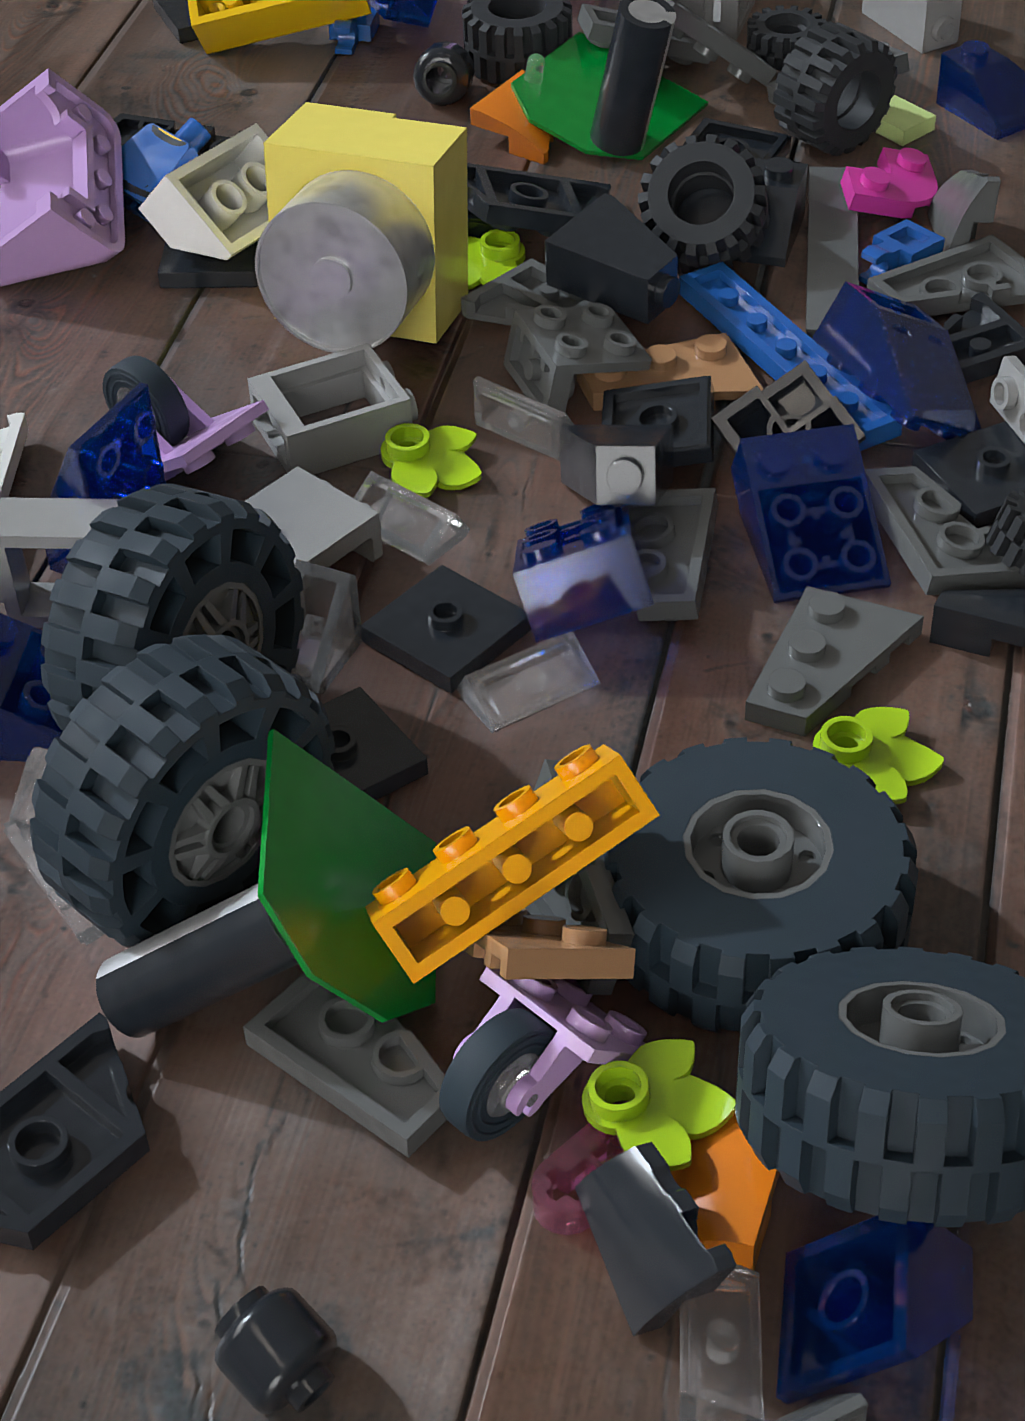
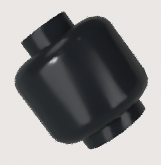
(438, 86)
(275, 1350)

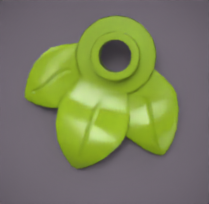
(493, 256)
(430, 458)
(880, 749)
(663, 1099)

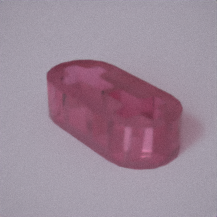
(565, 1171)

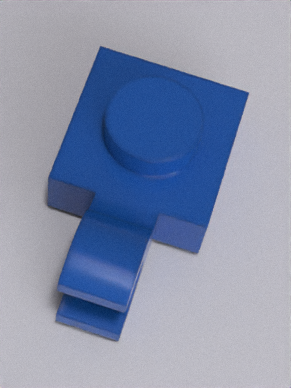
(353, 30)
(898, 247)

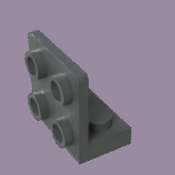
(556, 343)

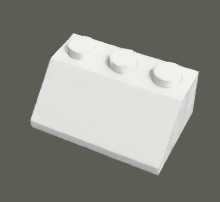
(214, 200)

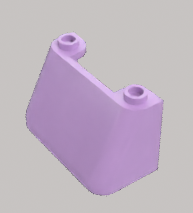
(57, 182)

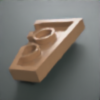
(704, 356)
(552, 950)

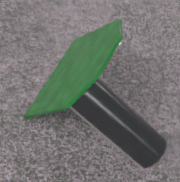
(611, 96)
(317, 872)

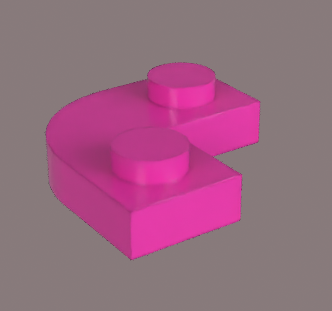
(895, 187)

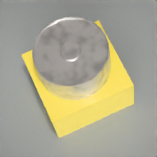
(364, 227)

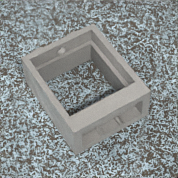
(323, 385)
(43, 525)

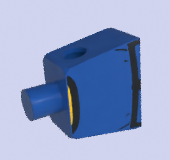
(155, 154)

